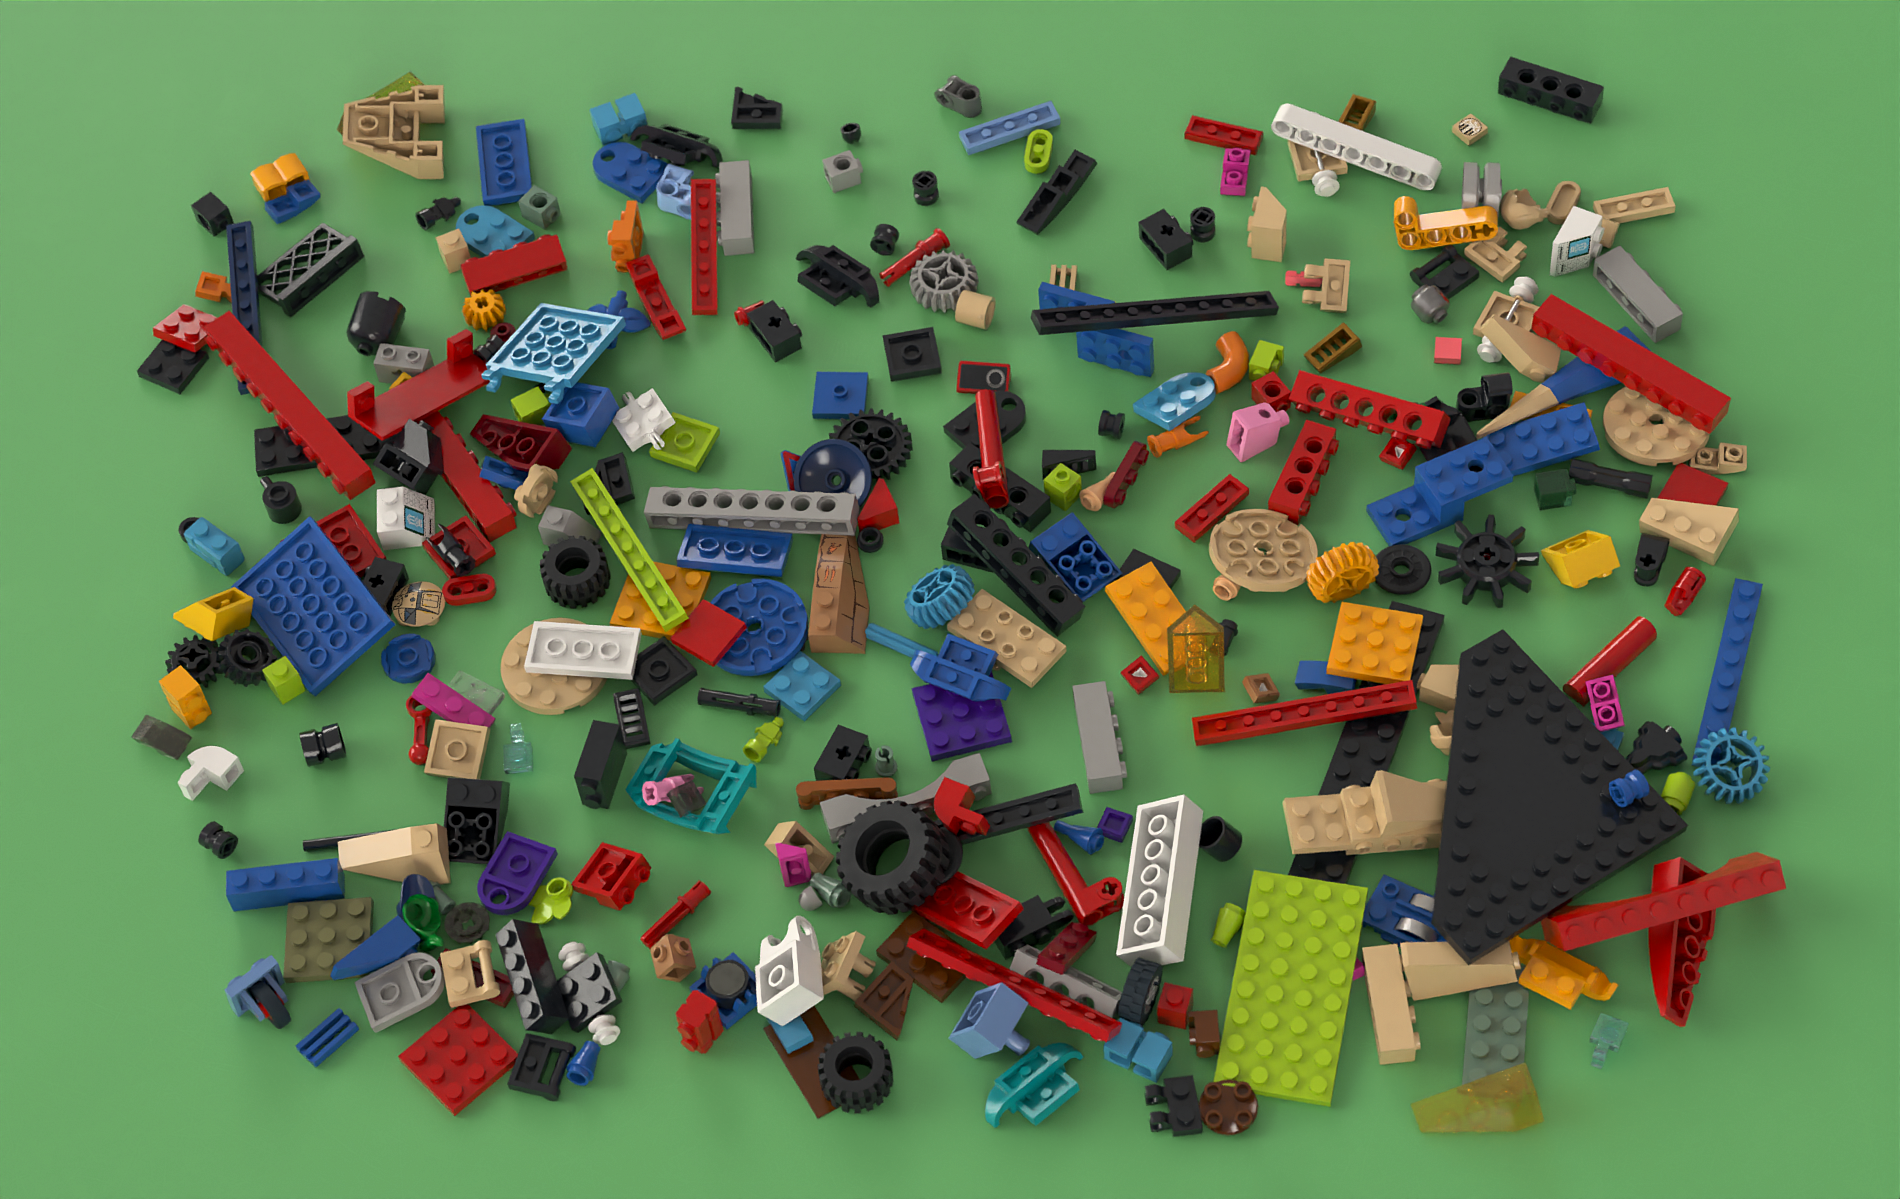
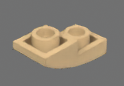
(1724, 460)

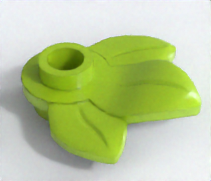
(552, 901)

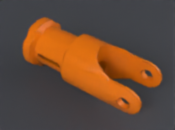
(1174, 439)

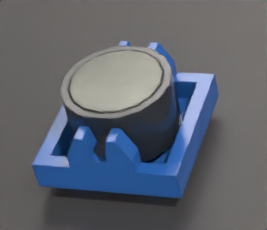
(731, 986)

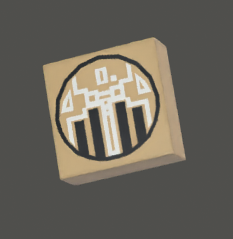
(1469, 129)

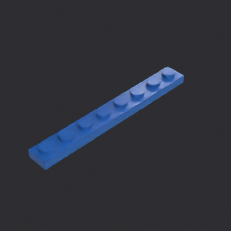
(1730, 661)

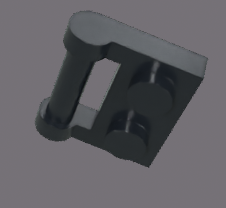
(1452, 278)
(532, 1064)

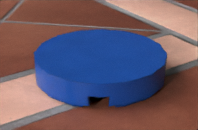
(408, 658)

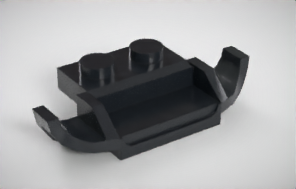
(676, 145)
(837, 275)
(1457, 433)

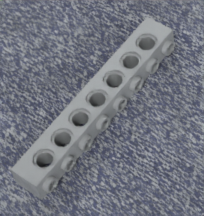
(753, 510)

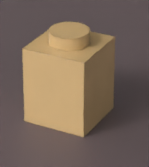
(453, 250)

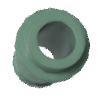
(885, 764)
(443, 899)

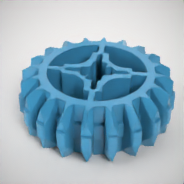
(939, 596)
(1734, 787)

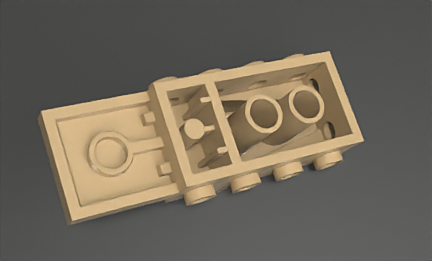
(1372, 819)

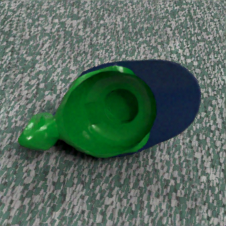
(420, 910)

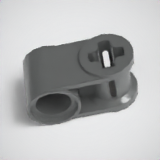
(960, 97)

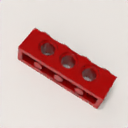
(1303, 471)

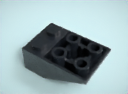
(475, 818)

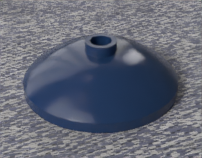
(834, 458)

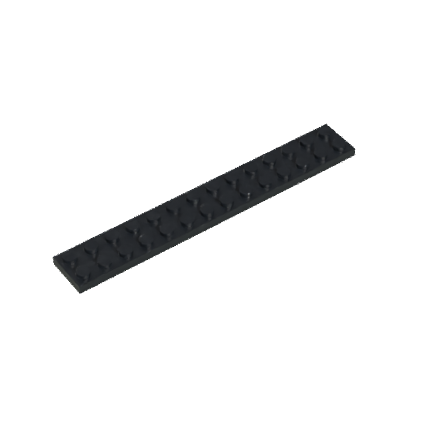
(1362, 750)

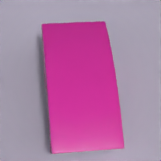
(1235, 172)
(1605, 703)

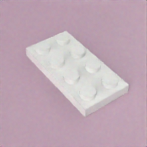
(583, 650)

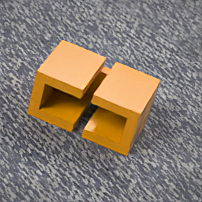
(185, 697)

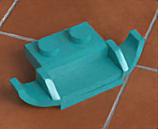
(1034, 1085)

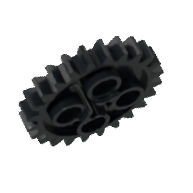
(873, 442)

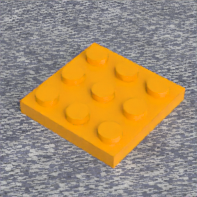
(634, 612)
(1374, 644)

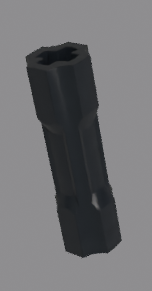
(1629, 482)

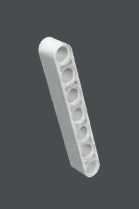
(1356, 147)

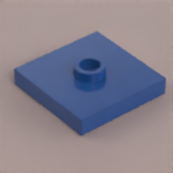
(839, 394)

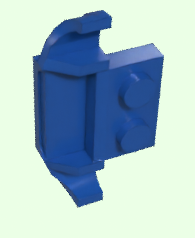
(961, 669)

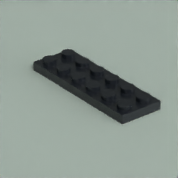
(278, 454)

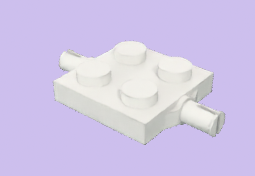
(643, 420)

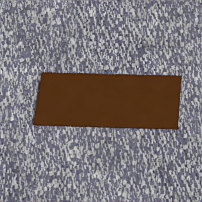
(805, 1060)

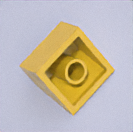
(1582, 558)

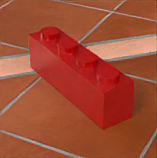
(514, 266)

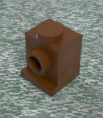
(1204, 1032)

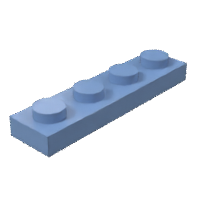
(1009, 127)

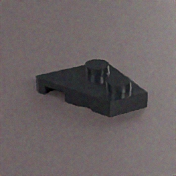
(755, 112)
(616, 478)

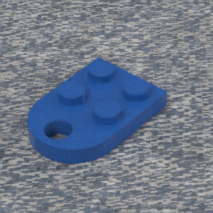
(630, 171)

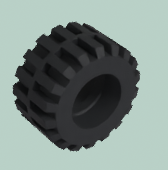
(579, 588)
(853, 1051)

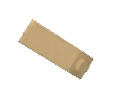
(1523, 349)

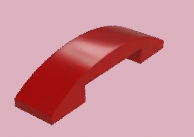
(654, 297)

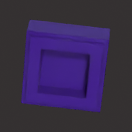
(1115, 824)

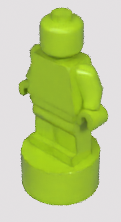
(767, 734)

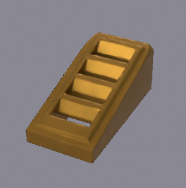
(1365, 108)
(1341, 332)

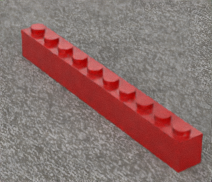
(289, 405)

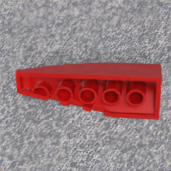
(1677, 945)

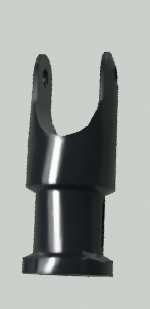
(452, 552)

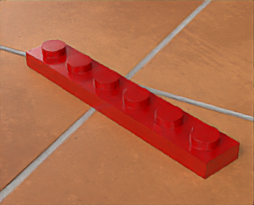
(703, 247)

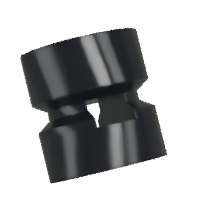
(322, 744)

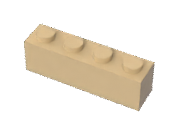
(1389, 1004)

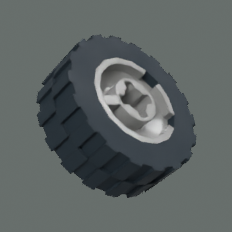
(1140, 991)

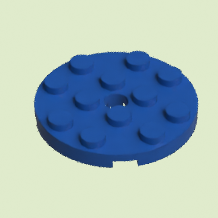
(781, 620)

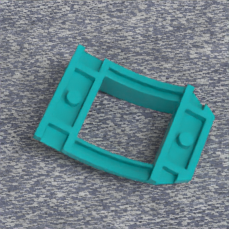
(732, 785)

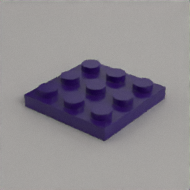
(957, 724)

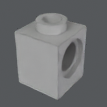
(842, 171)

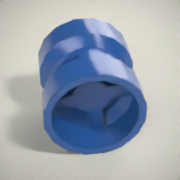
(1627, 789)

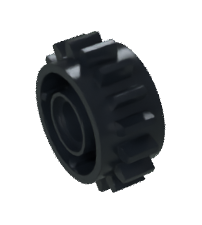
(245, 644)

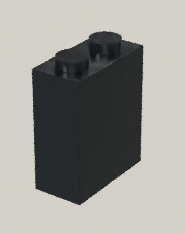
(600, 764)

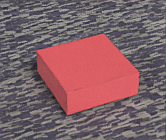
(1448, 350)

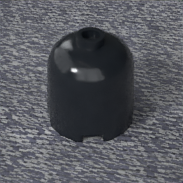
(374, 322)

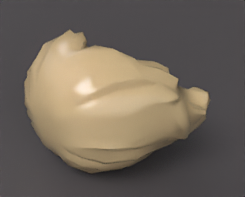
(1521, 210)

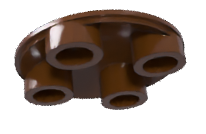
(1228, 1108)

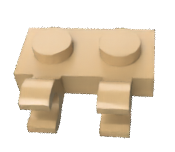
(1494, 258)
(1334, 285)

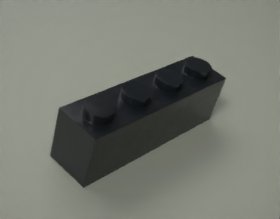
(532, 976)

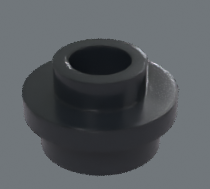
(868, 534)

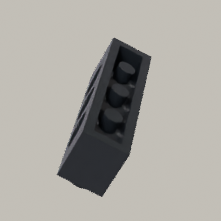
(1550, 90)
(1034, 503)

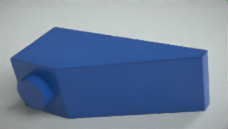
(379, 950)

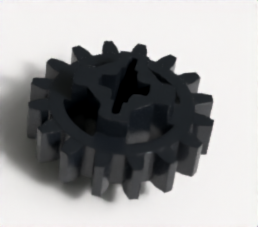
(196, 659)

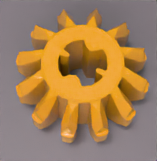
(484, 310)

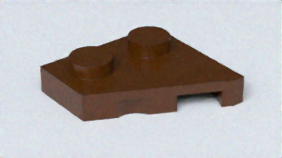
(887, 999)

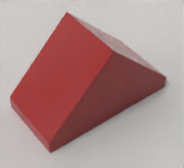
(879, 509)

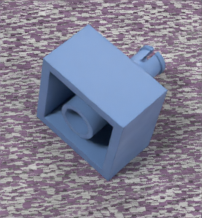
(991, 1022)

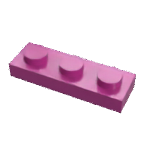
(449, 703)

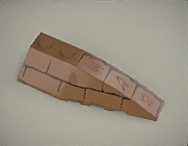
(838, 598)

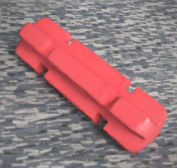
(1293, 278)

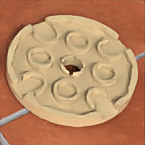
(1638, 440)
(1237, 555)
(544, 692)

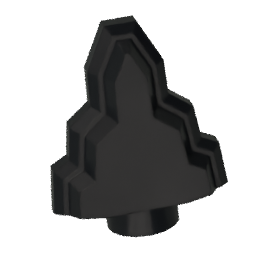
(1656, 748)

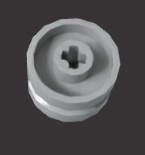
(1484, 190)

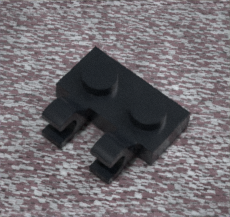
(1182, 1106)

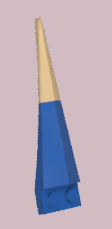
(1566, 384)

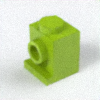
(1265, 359)

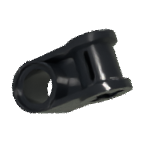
(1650, 558)

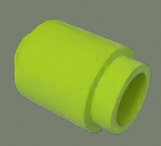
(1678, 791)

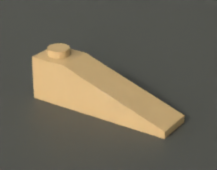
(399, 854)

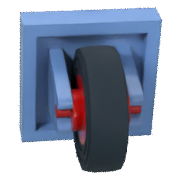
(260, 993)

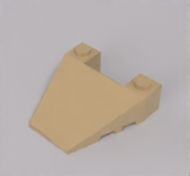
(391, 130)

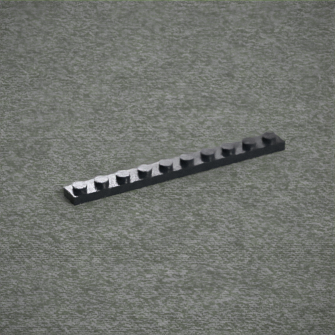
(1153, 312)

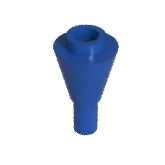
(1088, 838)

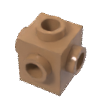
(673, 958)

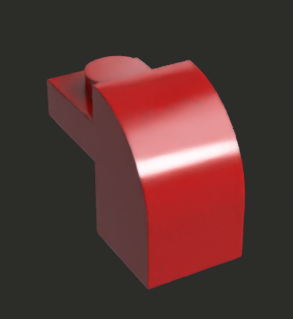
(953, 806)

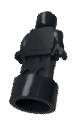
(442, 209)

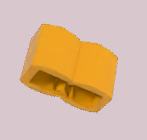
(274, 177)

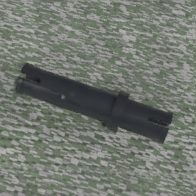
(769, 706)

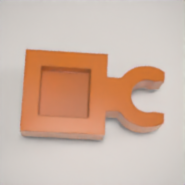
(213, 287)

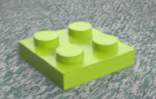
(686, 442)

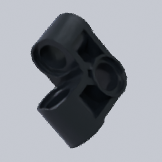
(1488, 400)

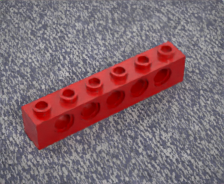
(1309, 386)

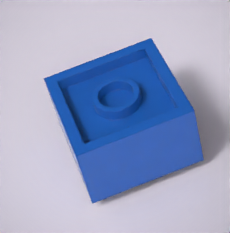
(582, 413)

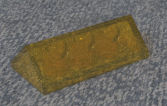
(1196, 653)

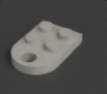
(400, 989)

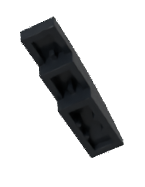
(1057, 193)

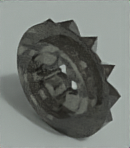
(462, 914)

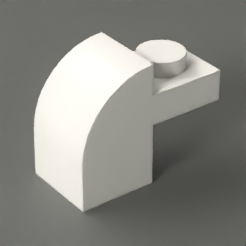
(208, 765)

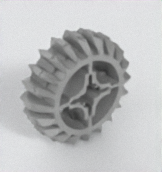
(942, 279)

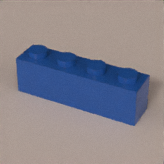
(285, 884)

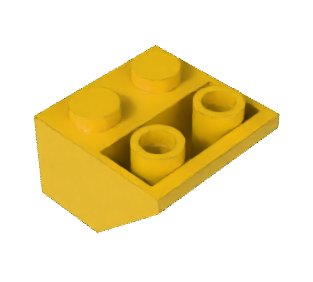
(218, 614)

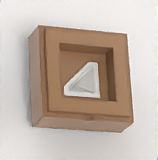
(1261, 688)

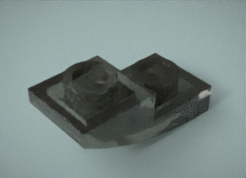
(162, 737)

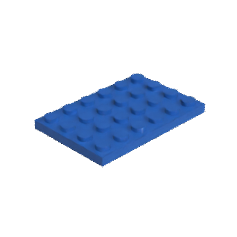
(314, 606)

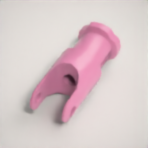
(655, 792)

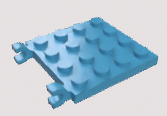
(553, 348)

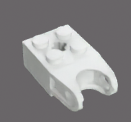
(789, 973)

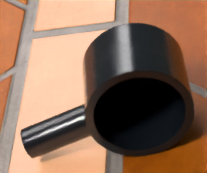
(280, 501)
(1220, 839)

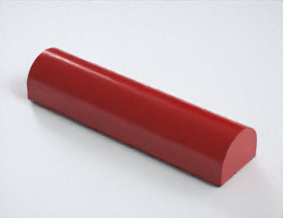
(1612, 657)

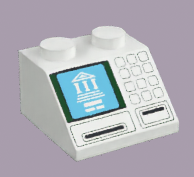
(1576, 242)
(404, 518)

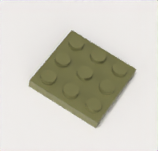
(323, 935)

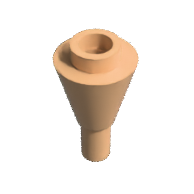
(1093, 496)

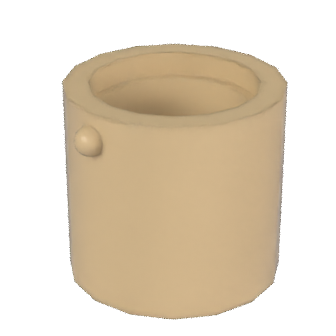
(975, 309)

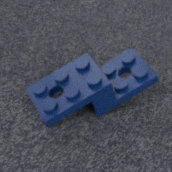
(1107, 347)
(1439, 493)

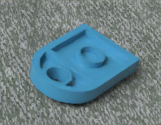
(492, 231)
(1176, 399)

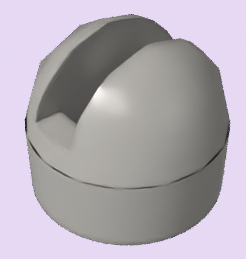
(809, 900)

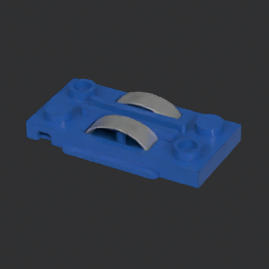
(1401, 913)

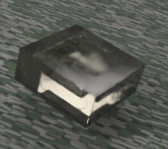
(686, 798)

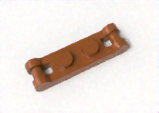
(814, 792)

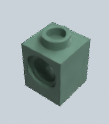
(539, 207)

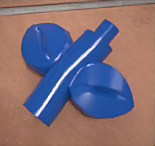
(633, 318)

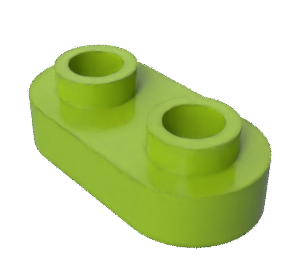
(1038, 151)

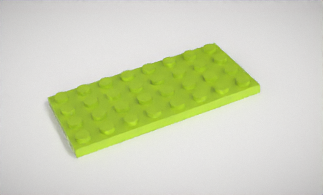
(1292, 987)

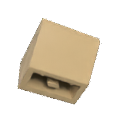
(1267, 227)

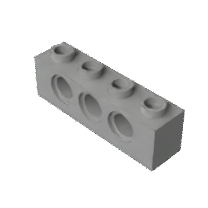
(1079, 984)

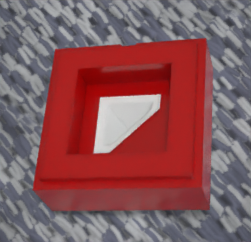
(1397, 453)
(1139, 675)

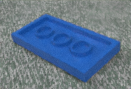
(503, 161)
(1545, 439)
(734, 550)

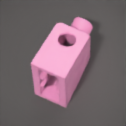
(1254, 430)

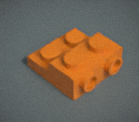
(626, 236)

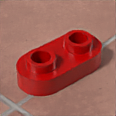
(469, 589)

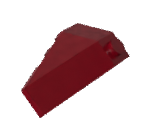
(521, 442)

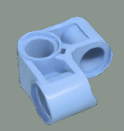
(674, 191)

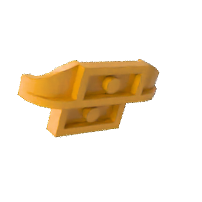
(1559, 973)

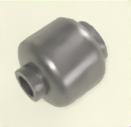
(1430, 304)

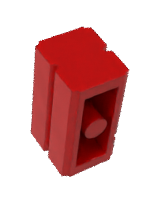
(699, 1022)

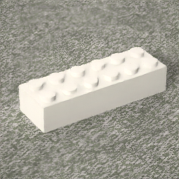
(1160, 881)

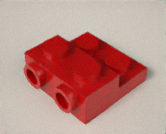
(612, 875)

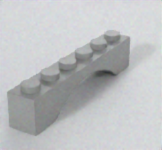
(842, 809)

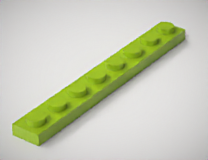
(629, 550)

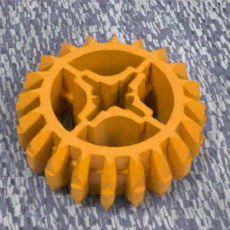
(1342, 572)

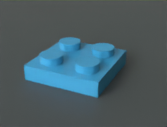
(802, 686)

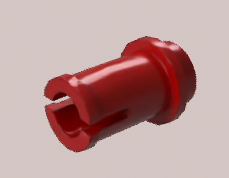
(741, 313)

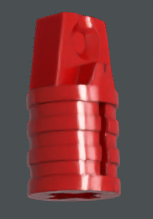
(1685, 590)

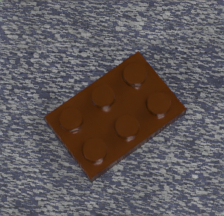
(925, 971)

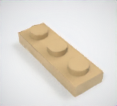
(1636, 206)

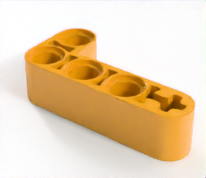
(1442, 228)

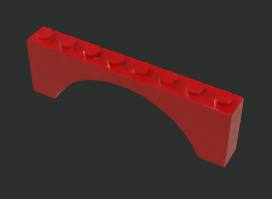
(1734, 882)

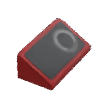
(981, 376)

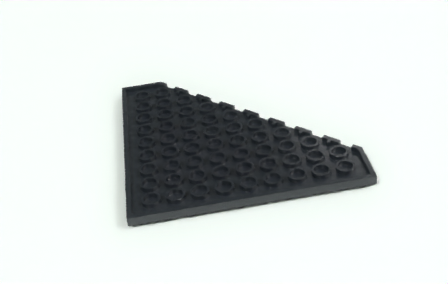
(1528, 804)

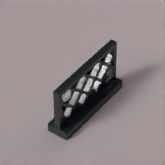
(315, 277)

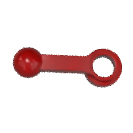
(419, 751)

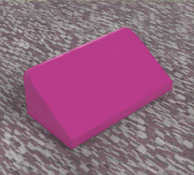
(793, 864)

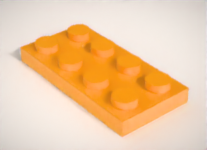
(1148, 610)

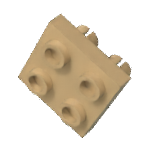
(838, 962)

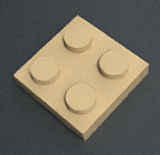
(457, 750)

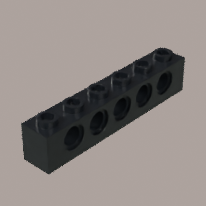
(1018, 578)

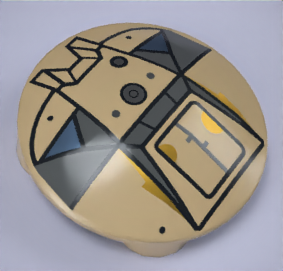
(418, 604)

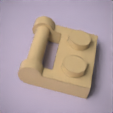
(460, 975)

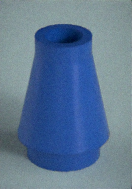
(583, 1065)

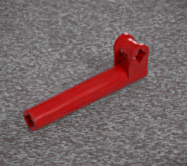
(992, 476)
(1087, 903)

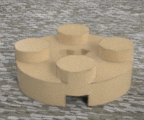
(536, 490)

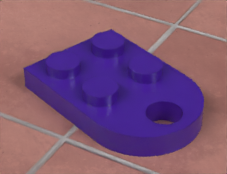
(515, 872)

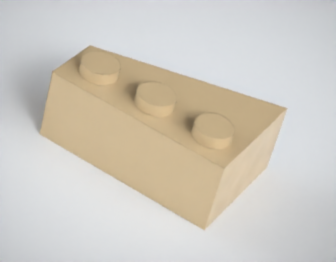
(1691, 527)

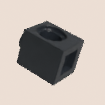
(212, 214)

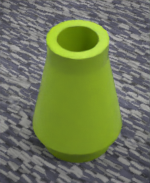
(1228, 923)

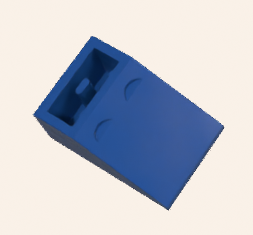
(1075, 557)

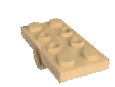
(1021, 645)

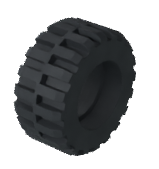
(871, 836)

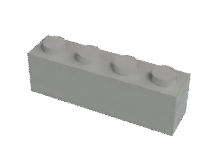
(736, 208)
(1637, 294)
(1098, 737)

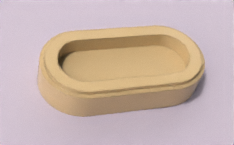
(1564, 196)

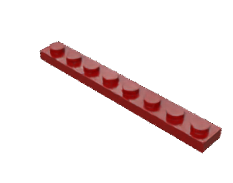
(1304, 713)
(1037, 995)

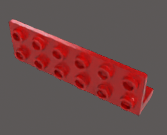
(421, 394)

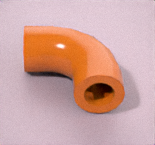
(1234, 364)

